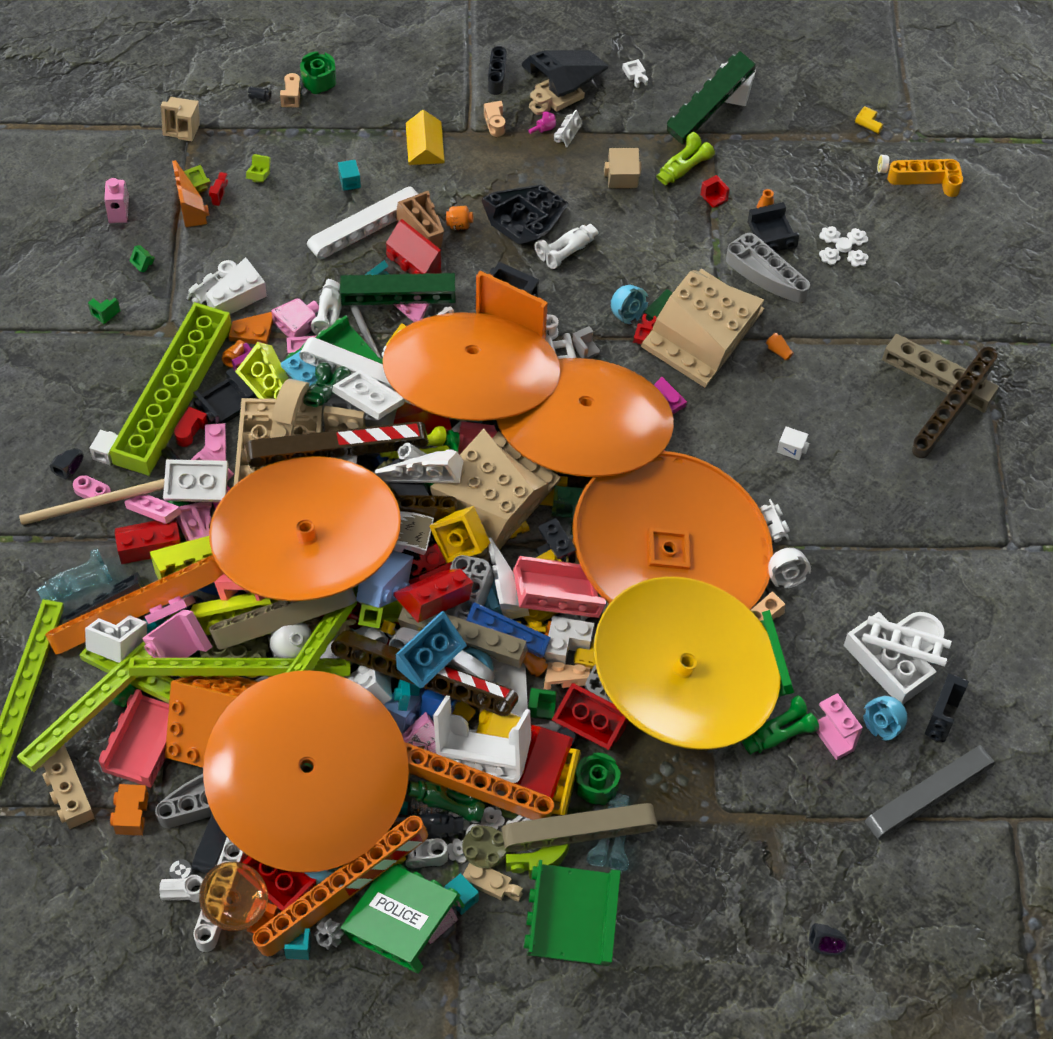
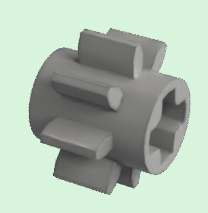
(328, 934)

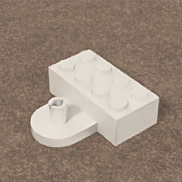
(896, 672)

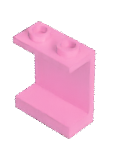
(177, 637)
(839, 727)

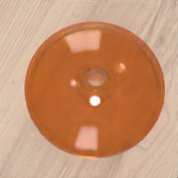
(243, 886)

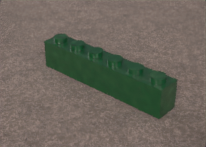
(711, 97)
(397, 289)

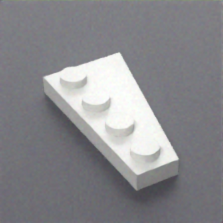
(515, 679)

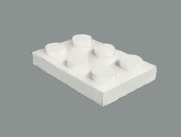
(368, 394)
(195, 480)

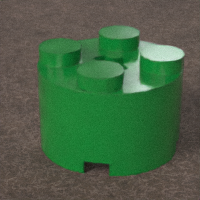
(318, 72)
(593, 789)

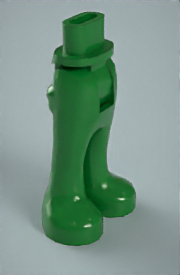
(769, 733)

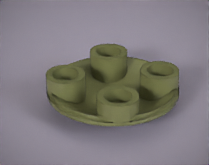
(484, 846)

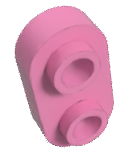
(90, 488)

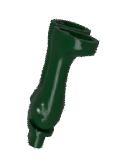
(321, 390)
(441, 797)

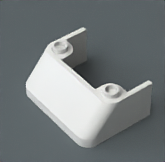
(484, 752)

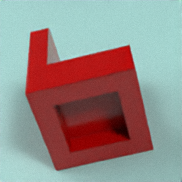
(715, 191)

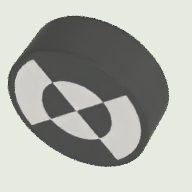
(180, 869)

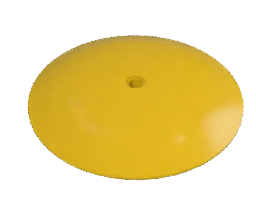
(727, 654)

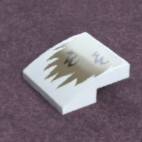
(414, 532)

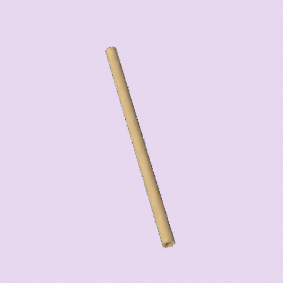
(92, 502)

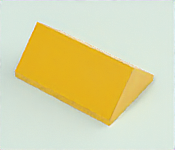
(424, 139)
(565, 785)

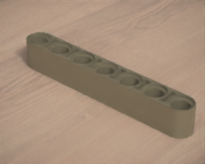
(274, 616)
(579, 827)

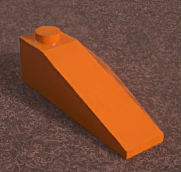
(191, 202)

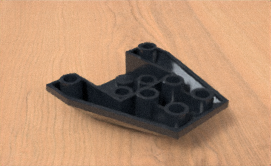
(565, 68)
(524, 212)

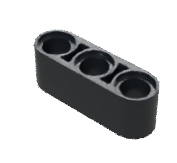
(497, 70)
(209, 847)

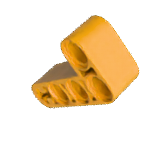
(928, 172)

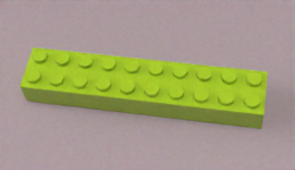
(170, 389)

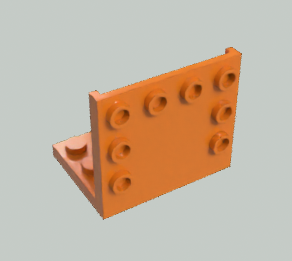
(511, 303)
(194, 711)

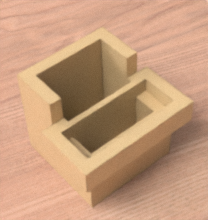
(180, 118)
(623, 168)

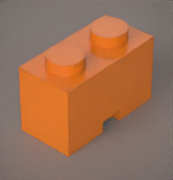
(130, 804)

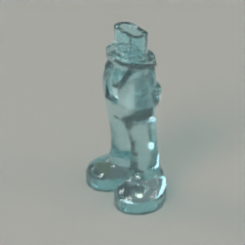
(67, 583)
(598, 855)

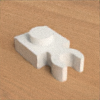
(635, 71)

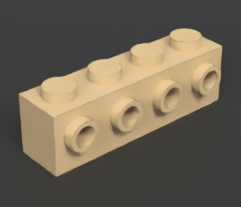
(67, 789)

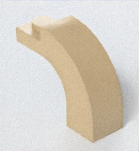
(287, 406)

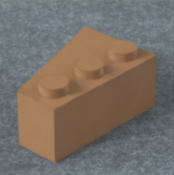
(420, 214)

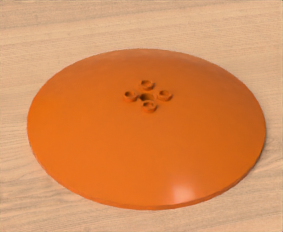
(676, 504)

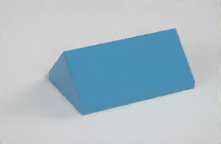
(430, 650)

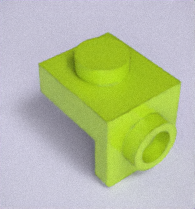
(259, 169)
(198, 178)

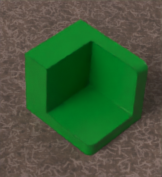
(105, 310)
(542, 703)

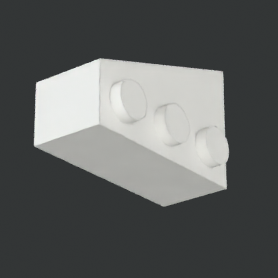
(237, 289)

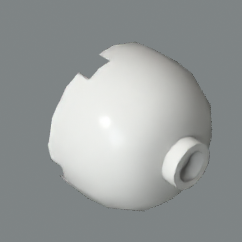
(788, 567)
(289, 640)

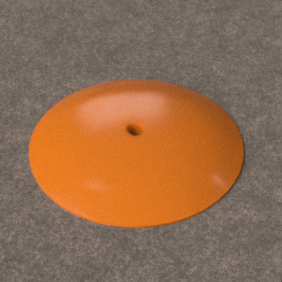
(471, 366)
(593, 422)
(305, 528)
(296, 816)

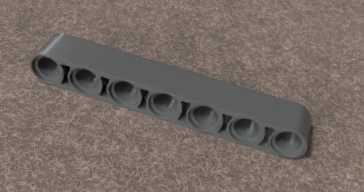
(929, 792)

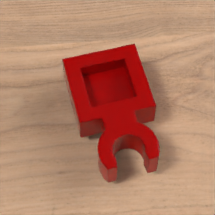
(217, 191)
(643, 329)
(429, 561)

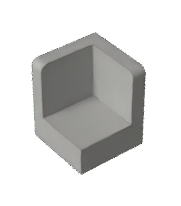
(584, 343)

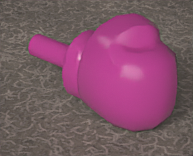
(546, 123)

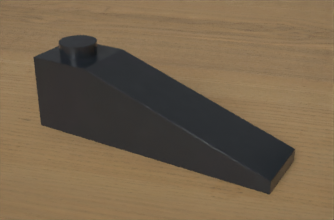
(120, 589)

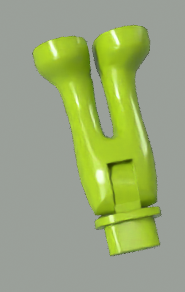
(677, 166)

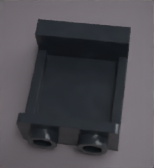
(773, 227)
(516, 278)
(223, 400)
(557, 541)
(952, 694)

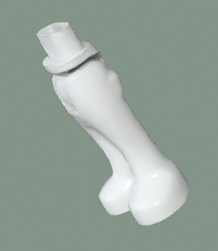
(573, 240)
(329, 301)

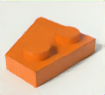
(252, 329)

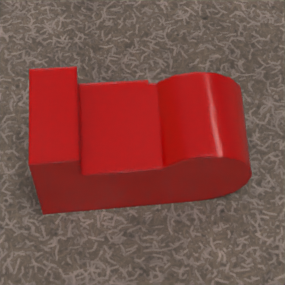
(189, 425)

